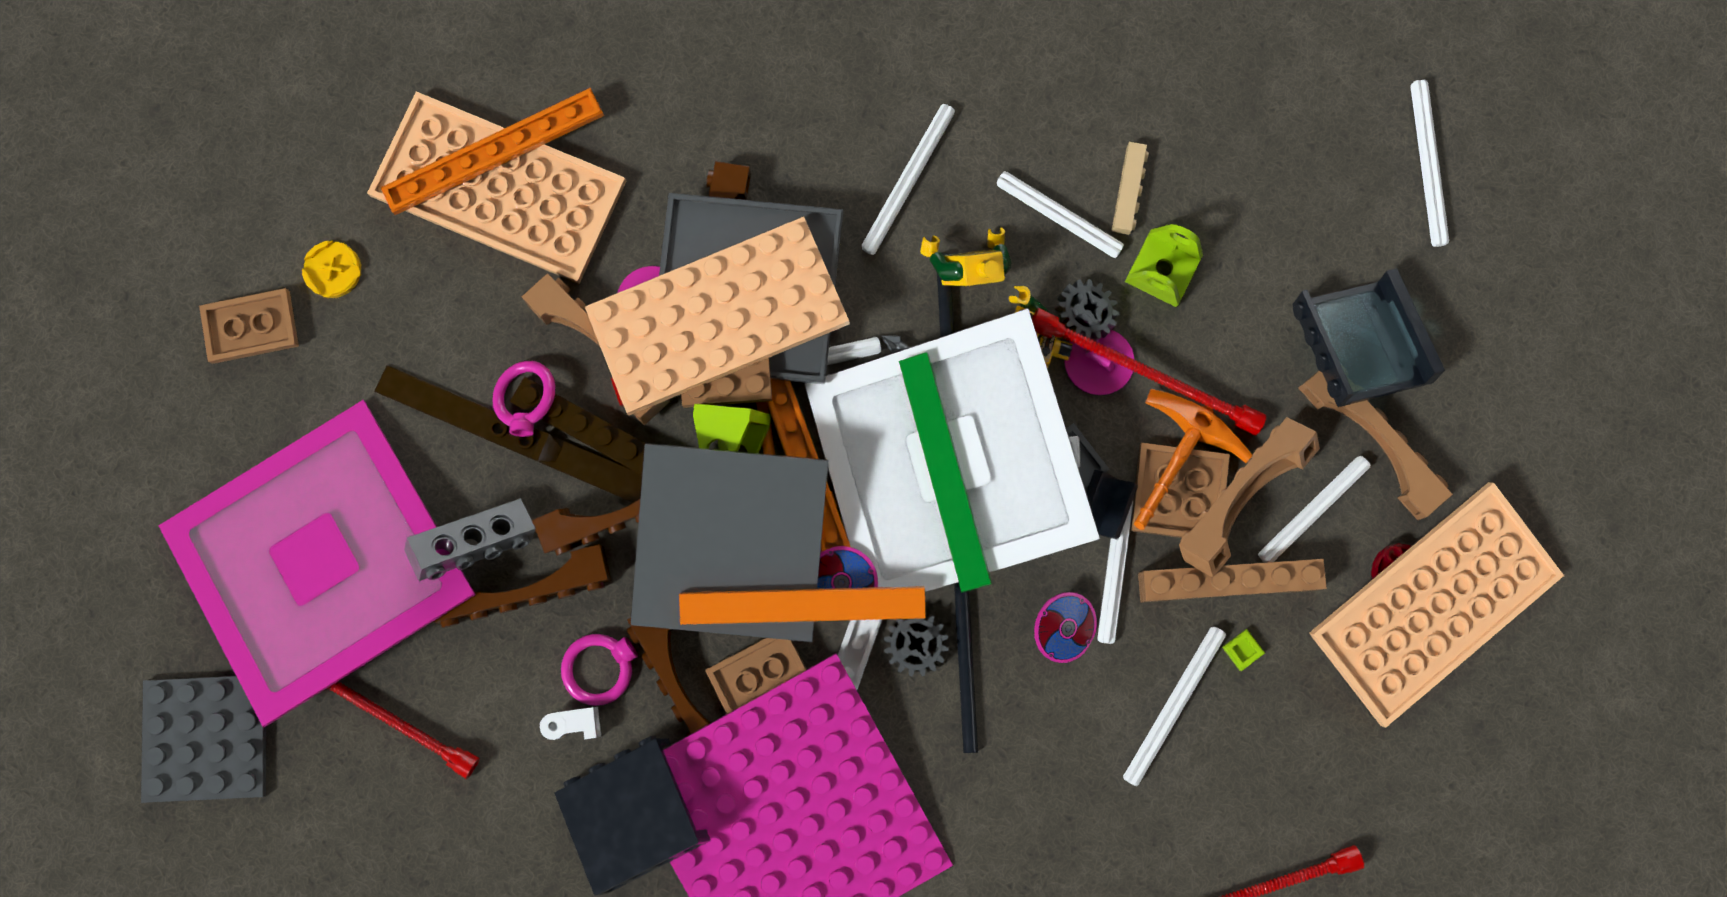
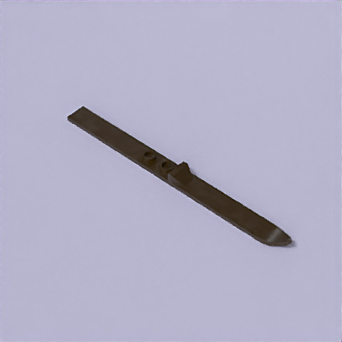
(486, 424)

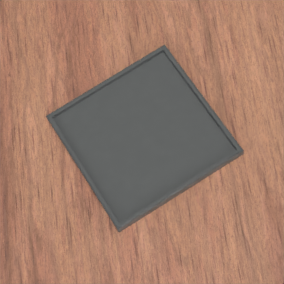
(707, 225)
(726, 526)

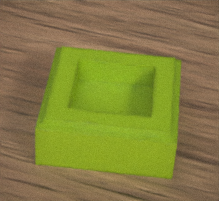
(1243, 650)

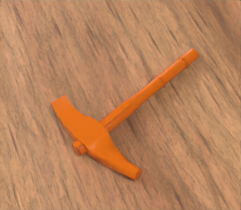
(1199, 425)

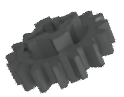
(1087, 307)
(904, 652)

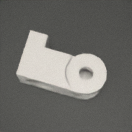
(559, 724)

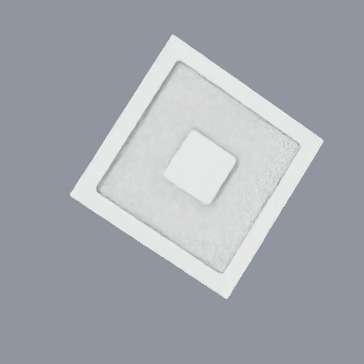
(1006, 443)

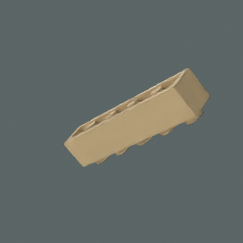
(1130, 188)

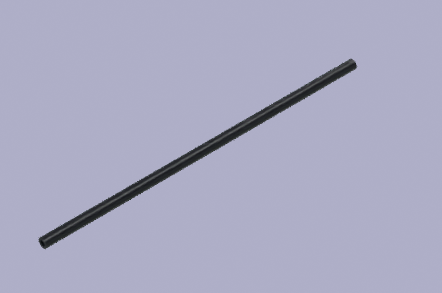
(962, 600)

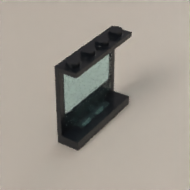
(1368, 340)

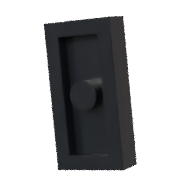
(1110, 502)

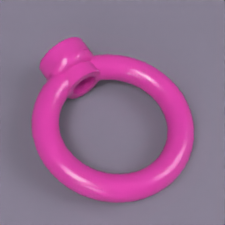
(523, 423)
(623, 653)

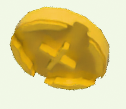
(331, 269)

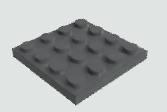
(200, 741)

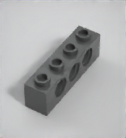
(508, 517)

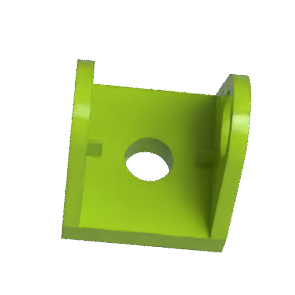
(1166, 246)
(730, 427)

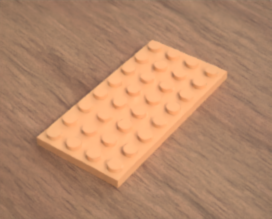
(533, 207)
(716, 315)
(1436, 604)

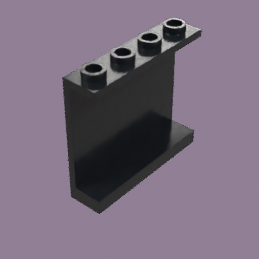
(628, 817)

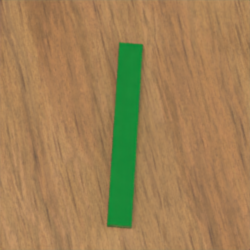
(945, 473)

